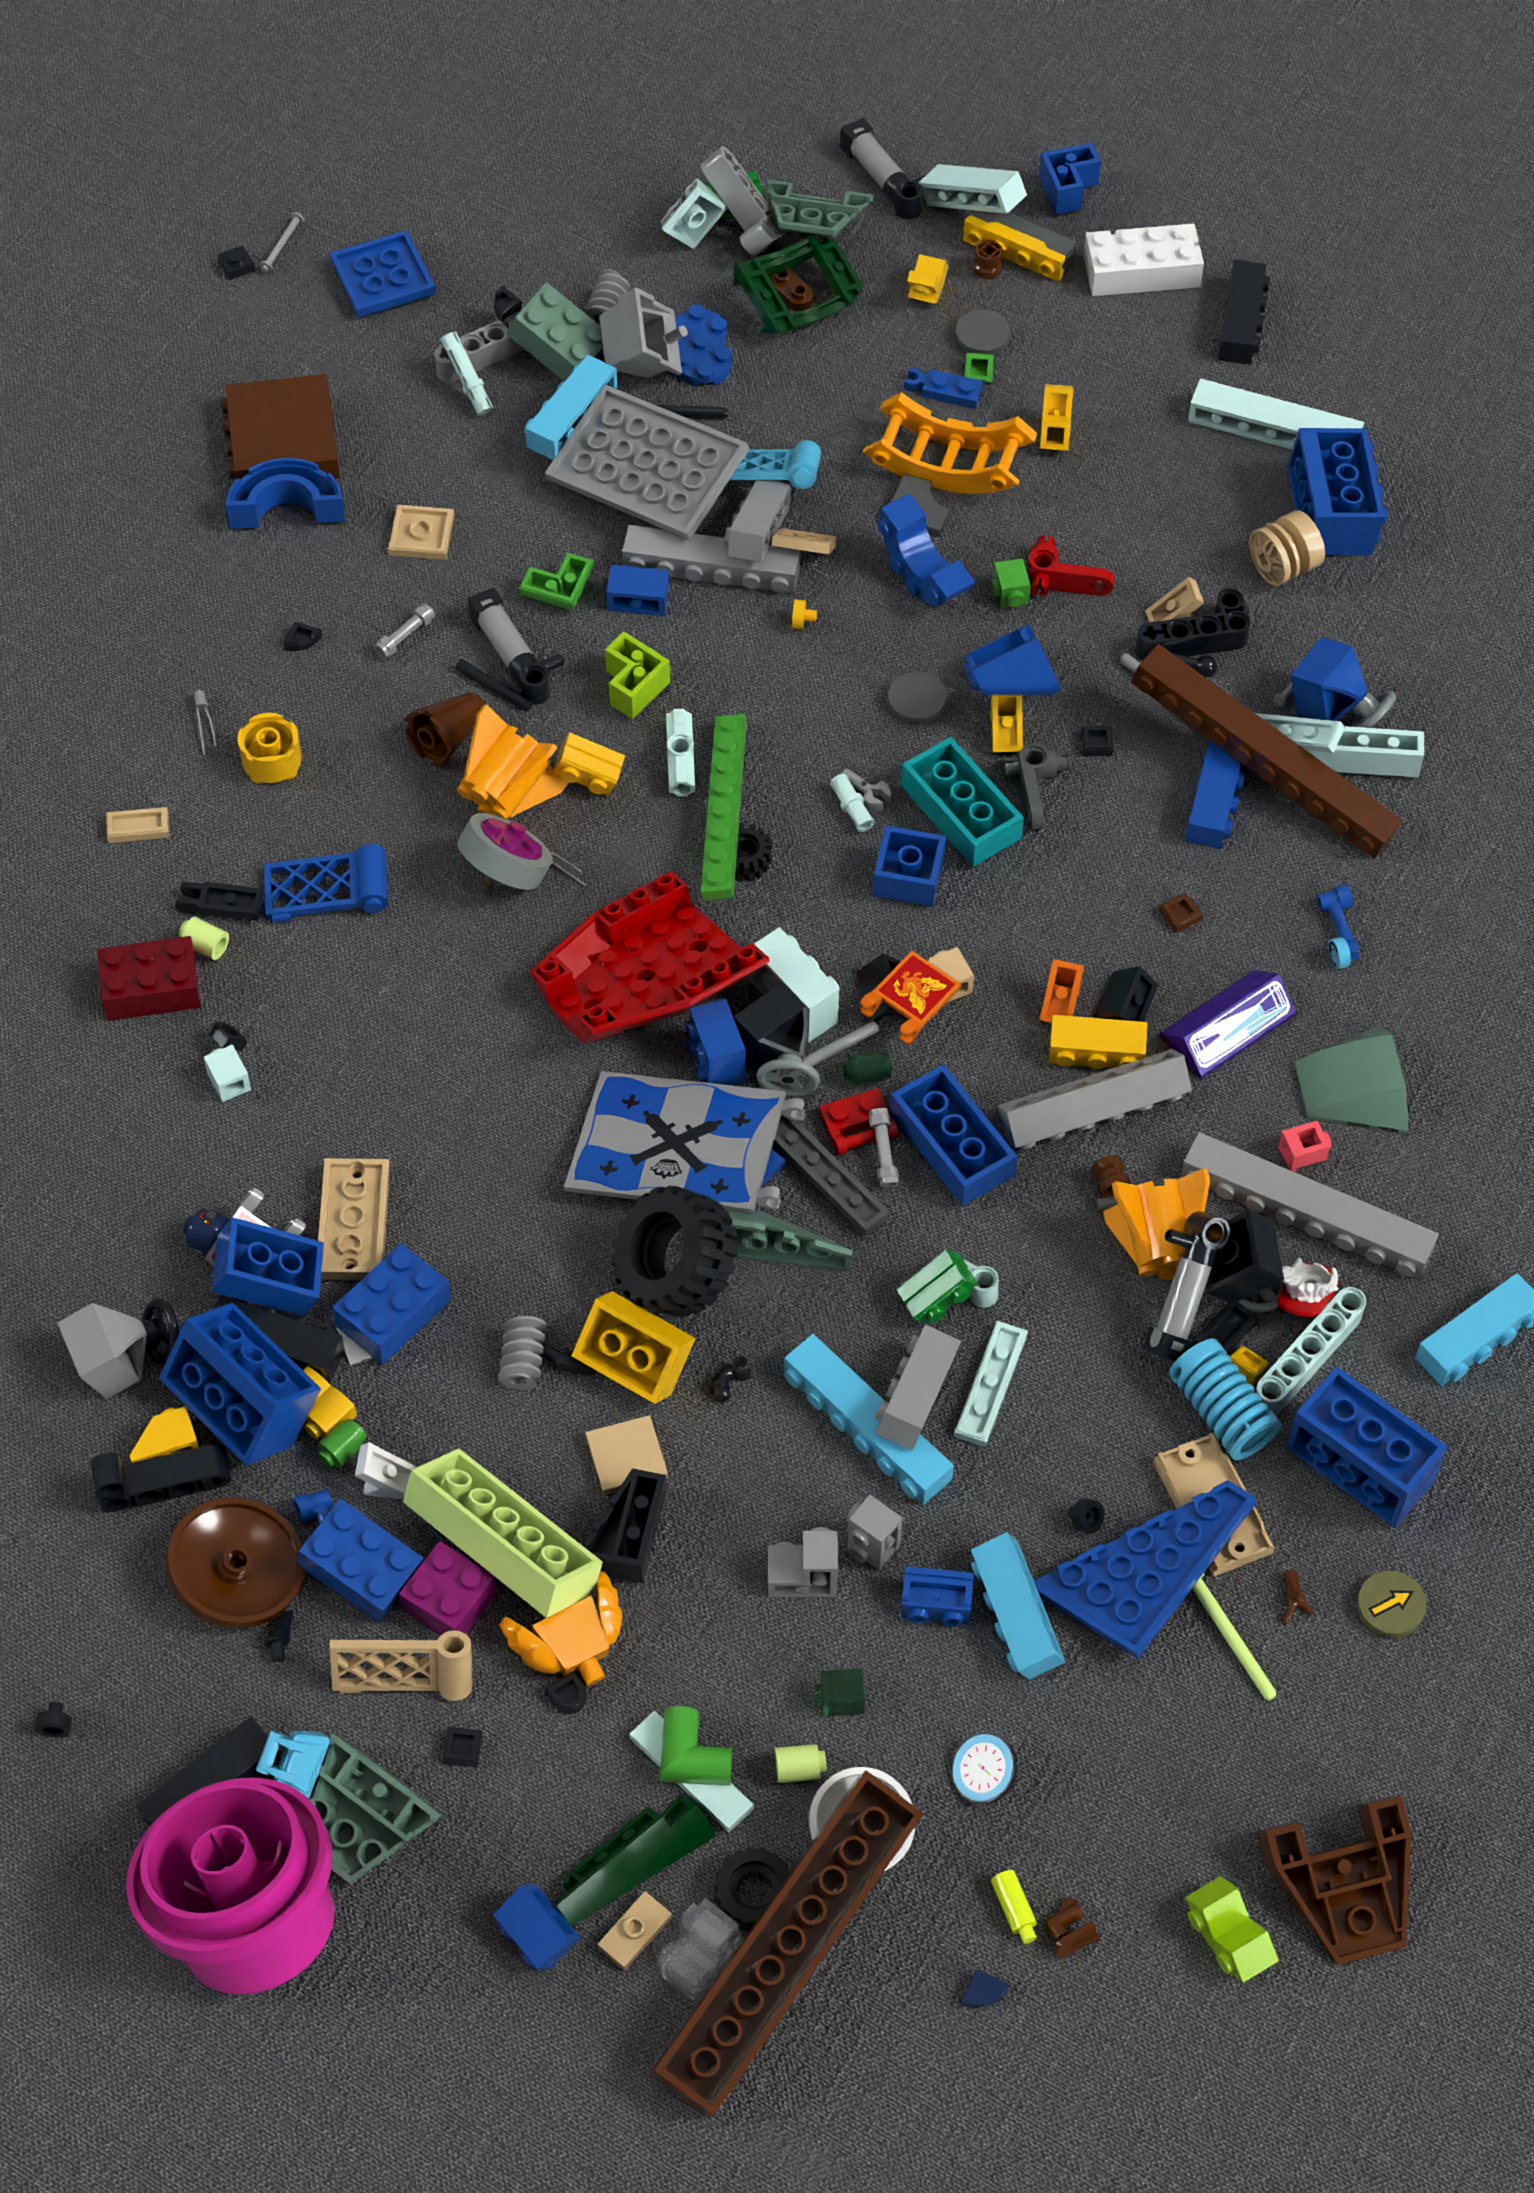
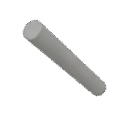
(841, 1044)

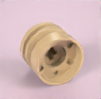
(1287, 548)

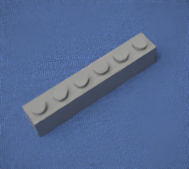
(708, 560)
(1094, 1099)

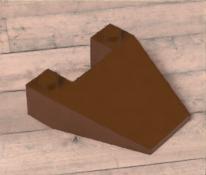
(1350, 1893)

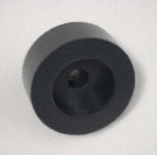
(1086, 1515)
(53, 1722)

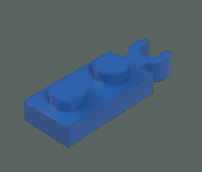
(945, 387)

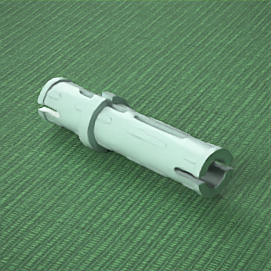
(471, 383)

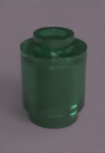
(867, 1068)

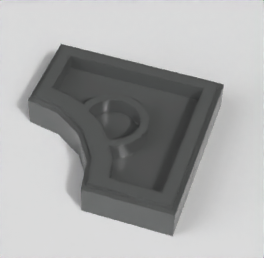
(920, 490)

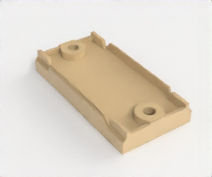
(353, 1217)
(1197, 1475)

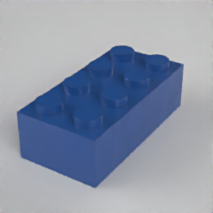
(953, 1134)

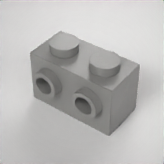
(873, 1532)

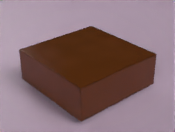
(1180, 912)

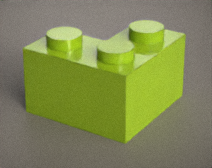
(637, 674)

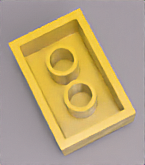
(633, 1347)

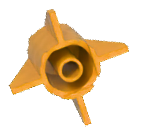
(505, 770)
(1148, 1212)

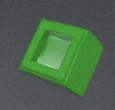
(979, 366)

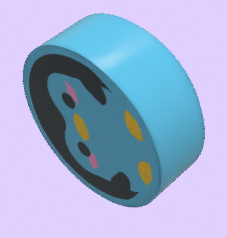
(1339, 953)

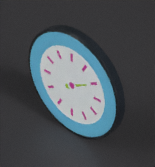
(984, 1768)

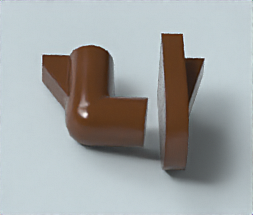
(1071, 1942)

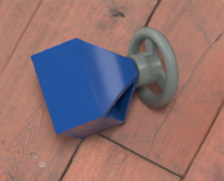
(1332, 684)

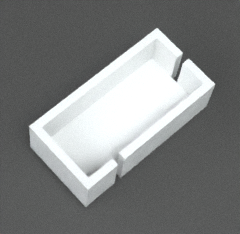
(1143, 259)

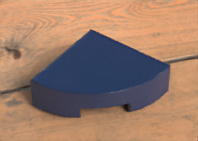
(984, 1990)

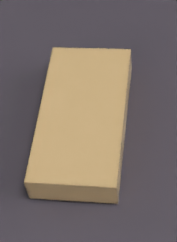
(137, 825)

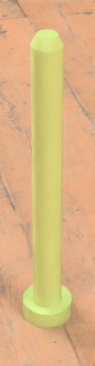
(1234, 1640)

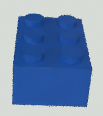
(267, 1266)
(391, 1303)
(359, 1560)

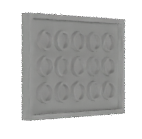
(647, 461)

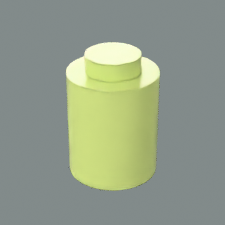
(205, 937)
(799, 1763)

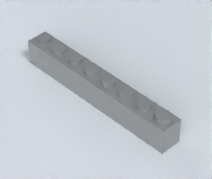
(1312, 1206)

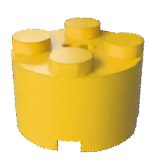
(270, 748)

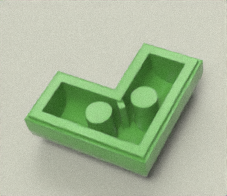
(560, 588)
(682, 1757)

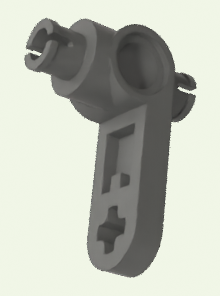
(1033, 766)

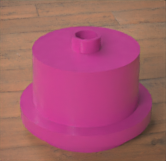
(236, 1884)

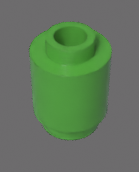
(341, 1444)

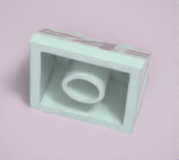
(694, 214)

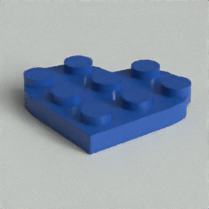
(703, 350)

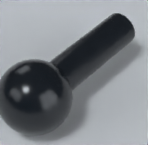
(1205, 664)

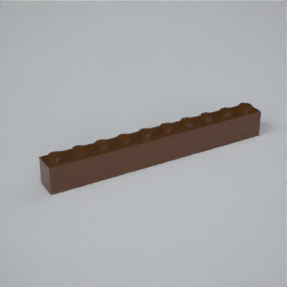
(1266, 751)

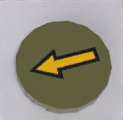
(1391, 1604)

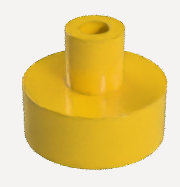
(801, 614)

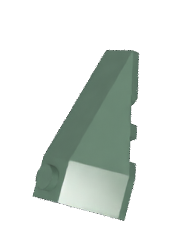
(775, 1240)

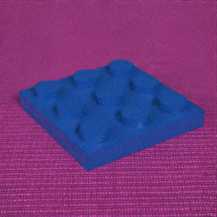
(382, 273)

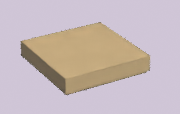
(421, 532)
(804, 541)
(624, 1447)

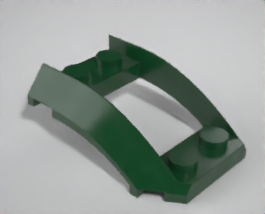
(765, 298)

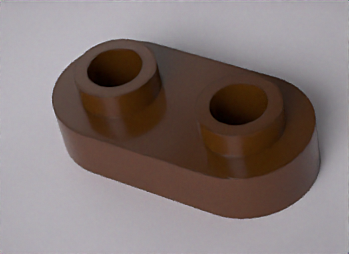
(788, 286)

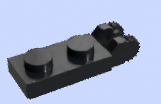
(221, 900)

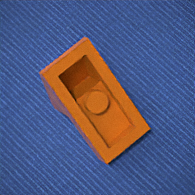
(1062, 989)

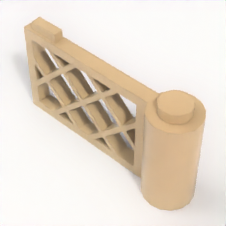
(446, 1665)

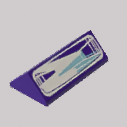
(1230, 1022)

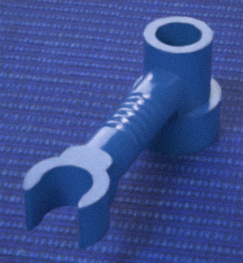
(1334, 902)
(313, 1505)

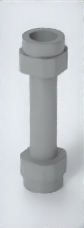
(387, 645)
(879, 1121)

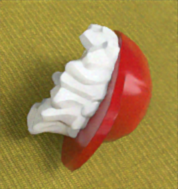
(1307, 1288)

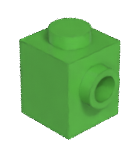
(1010, 583)

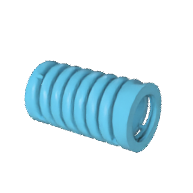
(1225, 1399)

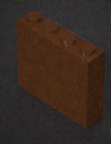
(280, 422)

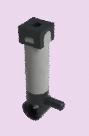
(906, 194)
(532, 676)
(1185, 1293)

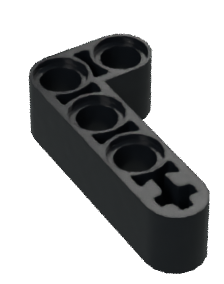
(1200, 634)
(158, 1478)

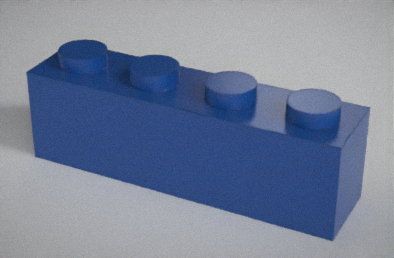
(1215, 798)

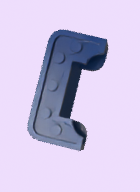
(1012, 667)

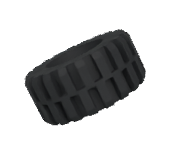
(704, 1260)

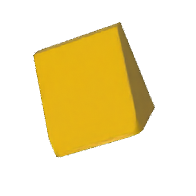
(1249, 1364)

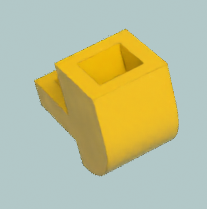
(927, 279)
(1056, 417)

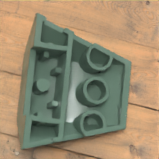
(813, 213)
(1356, 1082)
(365, 1810)

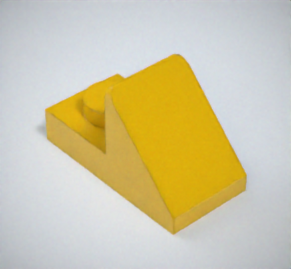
(1006, 723)

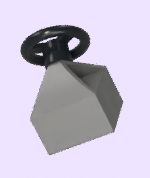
(112, 1345)

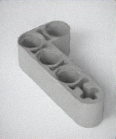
(742, 200)
(482, 346)

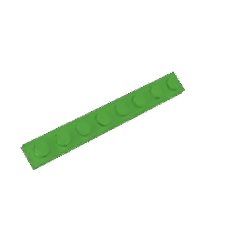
(724, 807)

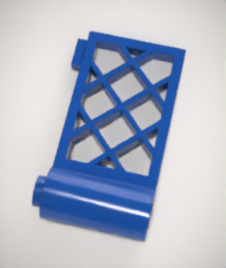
(366, 887)

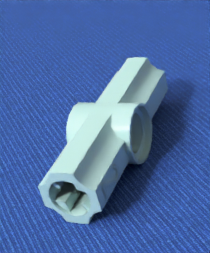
(680, 752)

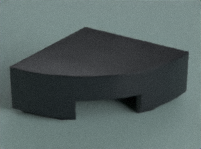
(506, 303)
(302, 637)

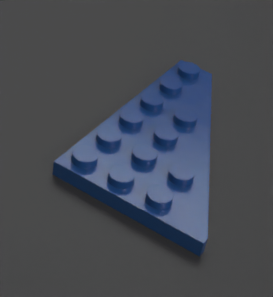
(1143, 1577)

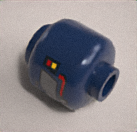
(203, 1229)

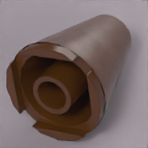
(442, 726)

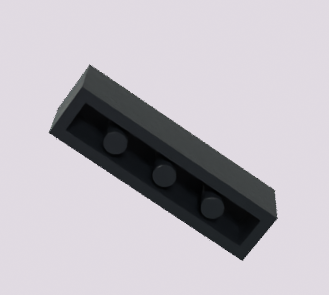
(1242, 312)
(301, 1342)
(228, 1759)

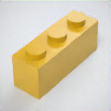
(1096, 1041)

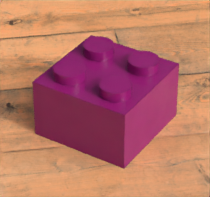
(448, 1591)

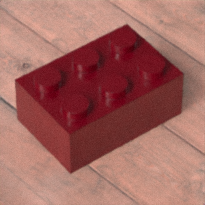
(148, 978)

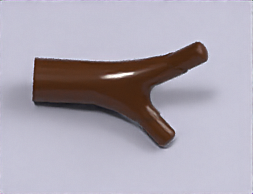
(1295, 1596)

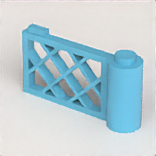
(796, 465)

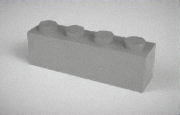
(758, 519)
(918, 1386)

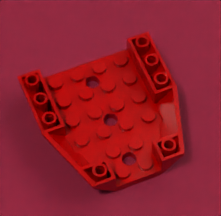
(653, 933)

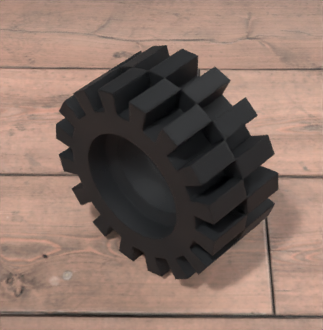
(760, 861)

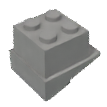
(641, 335)

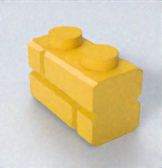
(588, 764)

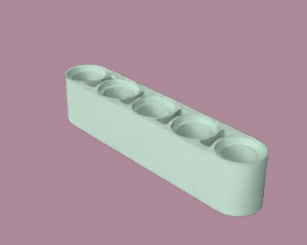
(1317, 1340)

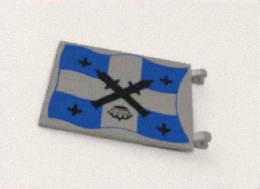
(680, 1135)

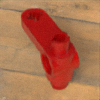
(1048, 574)

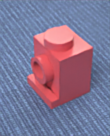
(1304, 1145)

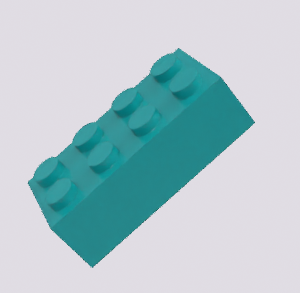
(962, 801)

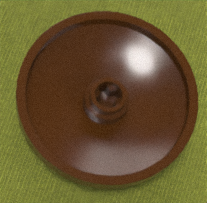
(234, 1562)

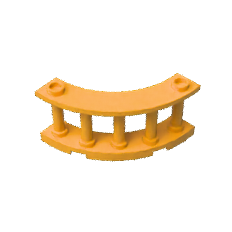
(957, 434)

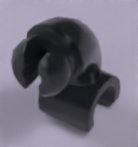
(720, 1382)

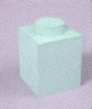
(227, 1073)

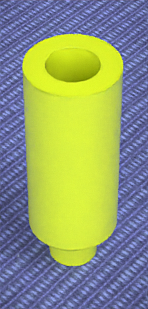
(1015, 1905)

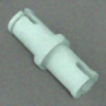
(852, 802)

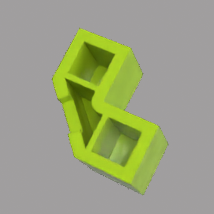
(1236, 1940)

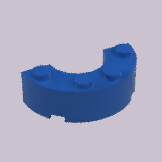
(284, 482)
(916, 557)

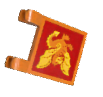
(913, 990)

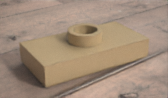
(634, 1930)

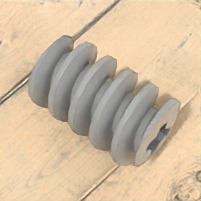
(605, 293)
(521, 1352)

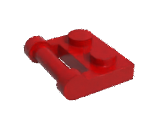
(850, 1115)

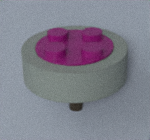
(504, 852)

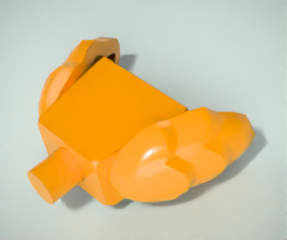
(572, 1637)

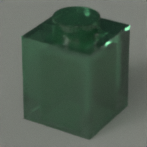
(840, 1692)

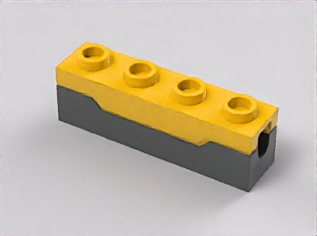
(1022, 242)

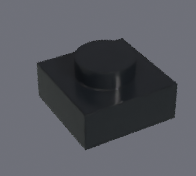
(236, 262)

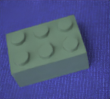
(556, 332)

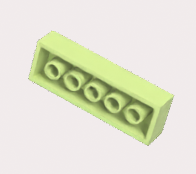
(502, 1532)

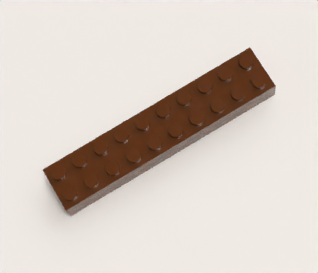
(786, 1944)

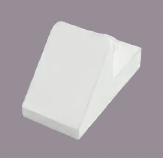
(382, 1472)

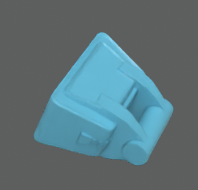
(299, 1761)

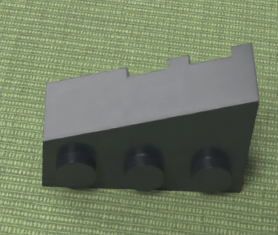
(629, 1526)

